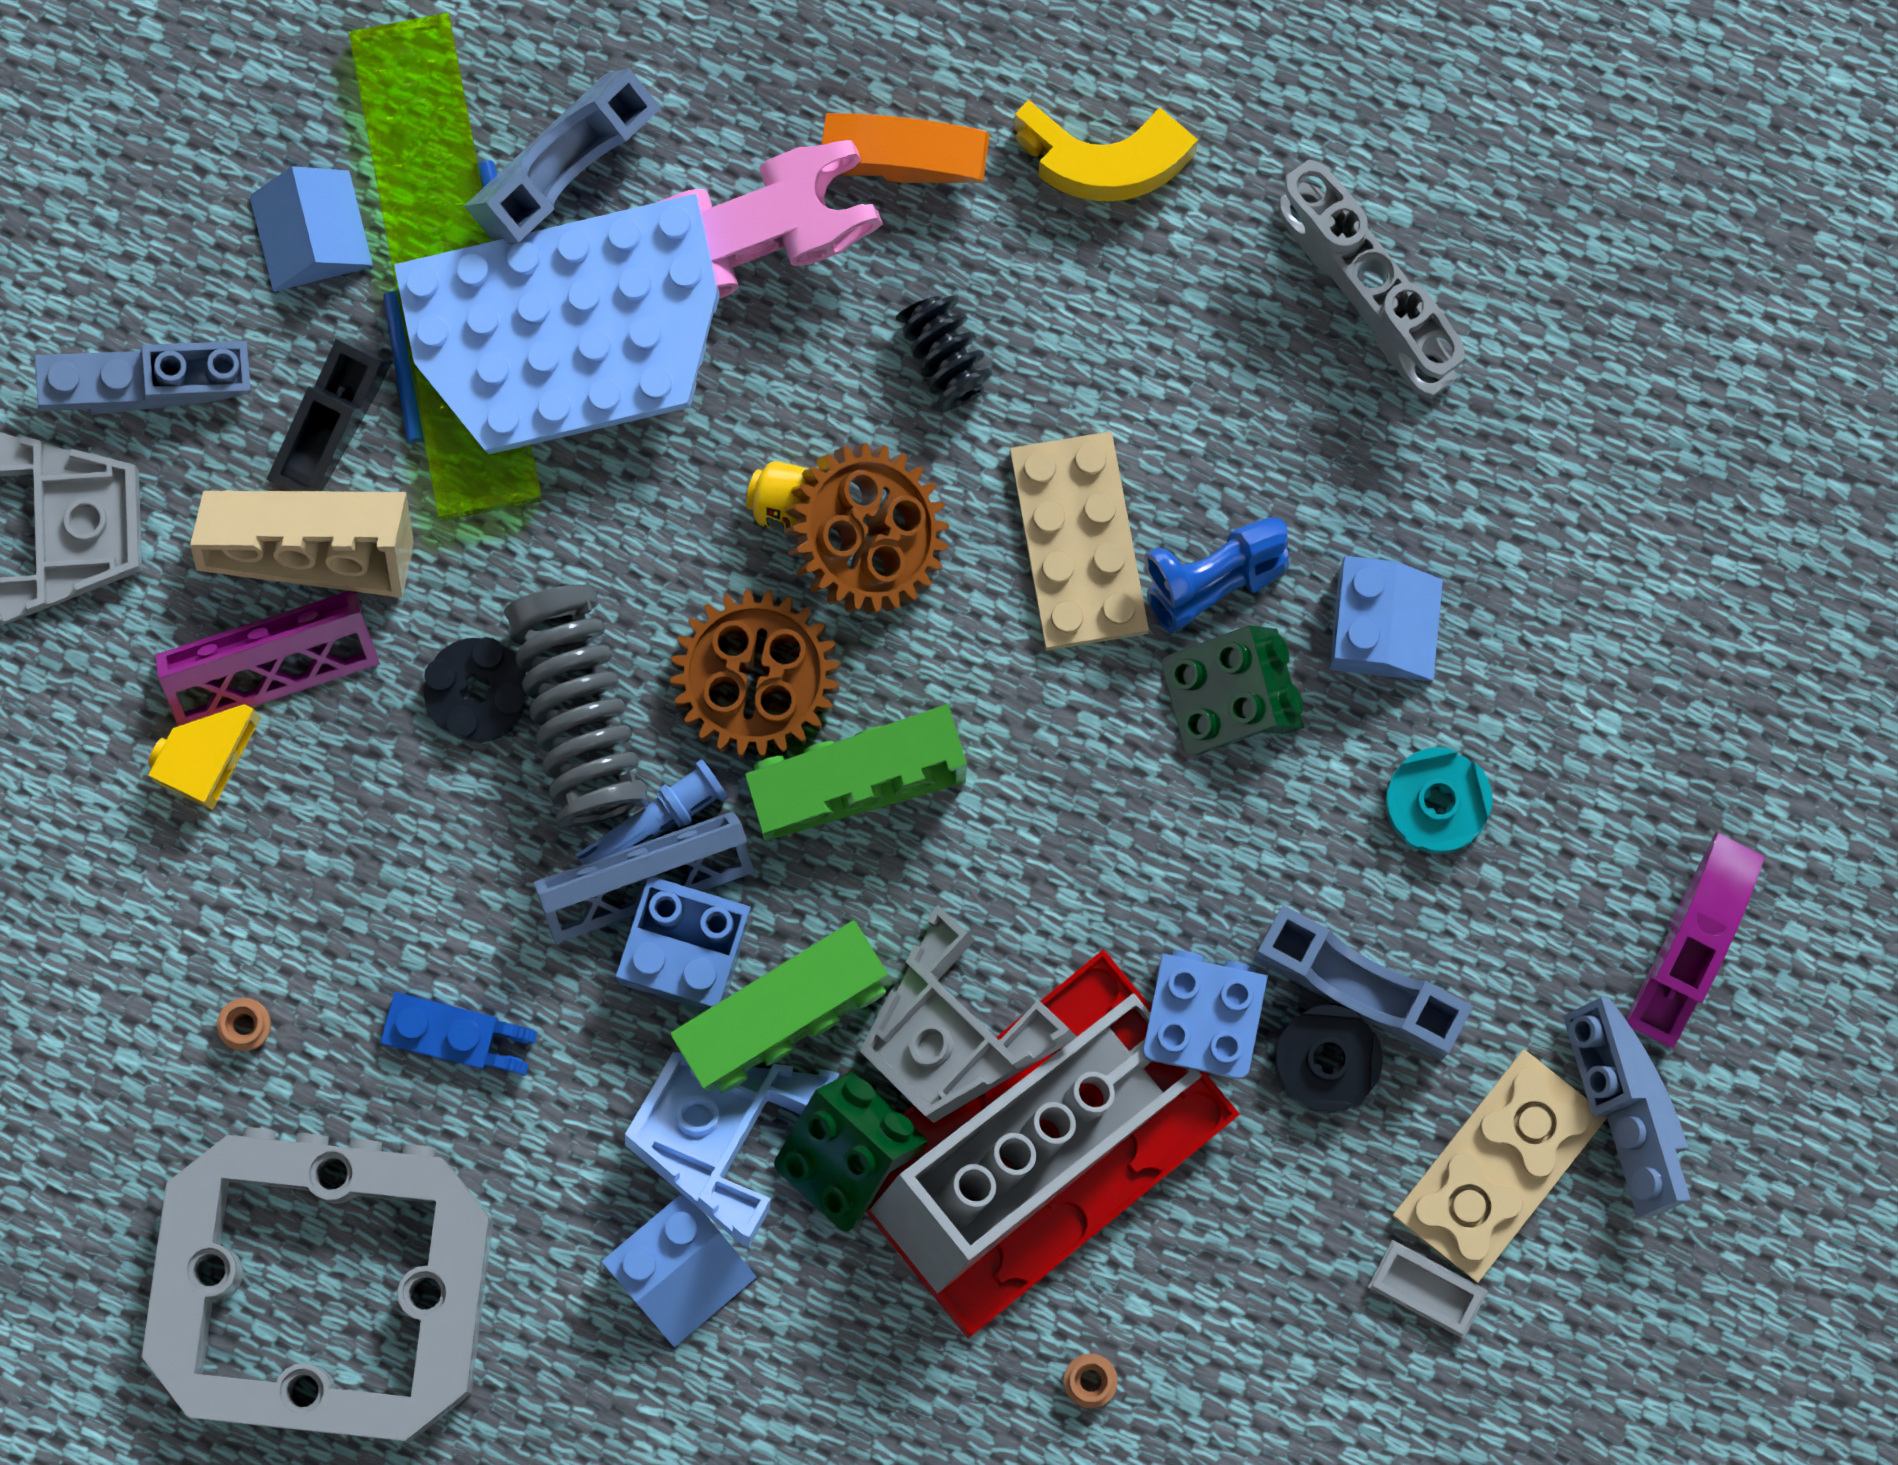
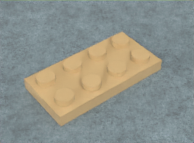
(1079, 541)

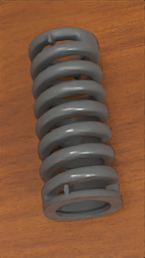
(611, 800)

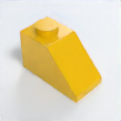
(203, 754)

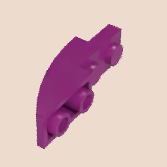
(1697, 940)

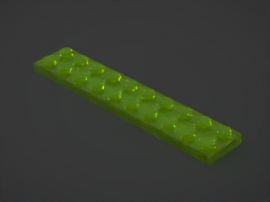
(424, 179)

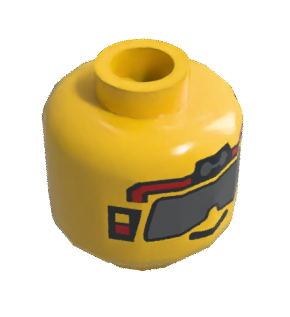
(771, 493)

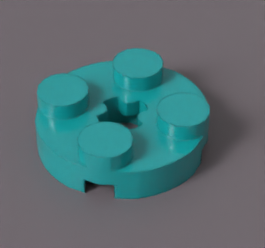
(1454, 776)

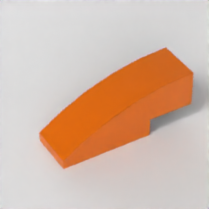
(911, 148)

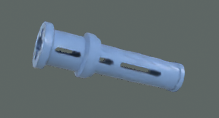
(671, 808)

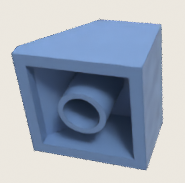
(1385, 619)
(679, 1269)

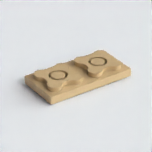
(1499, 1166)

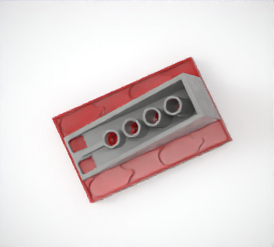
(1046, 1153)

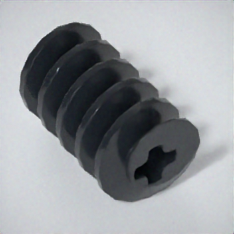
(944, 351)

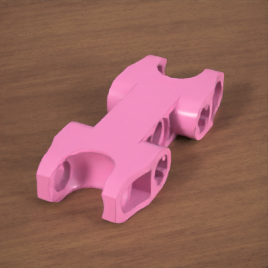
(786, 213)

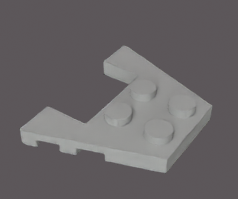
(82, 524)
(936, 1046)

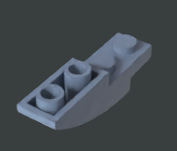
(143, 379)
(1629, 1091)

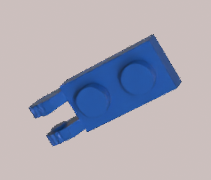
(451, 1034)

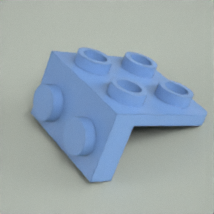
(1204, 1014)

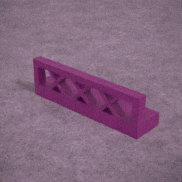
(263, 642)

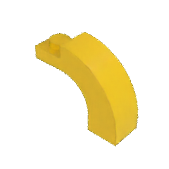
(1109, 170)

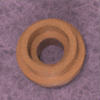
(229, 1016)
(1094, 1363)

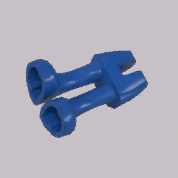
(1249, 558)

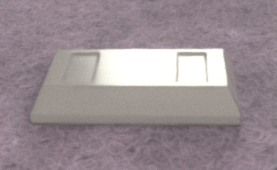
(1427, 1289)

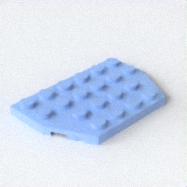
(566, 324)

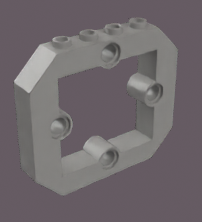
(193, 1233)

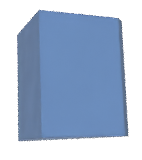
(310, 226)

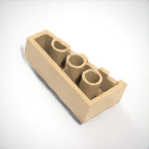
(307, 538)

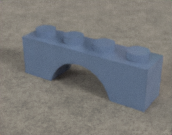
(588, 129)
(1380, 996)

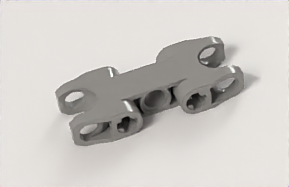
(1398, 312)

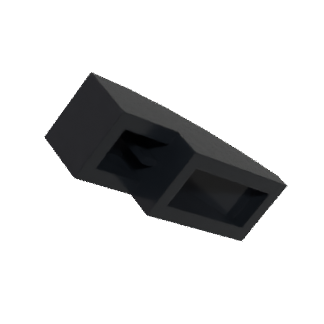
(329, 417)

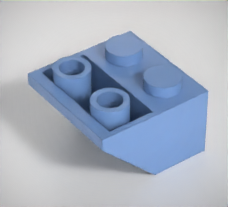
(683, 944)

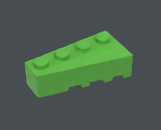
(857, 773)
(782, 1008)

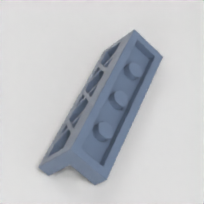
(636, 865)

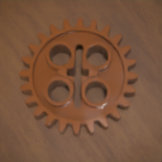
(829, 504)
(801, 681)

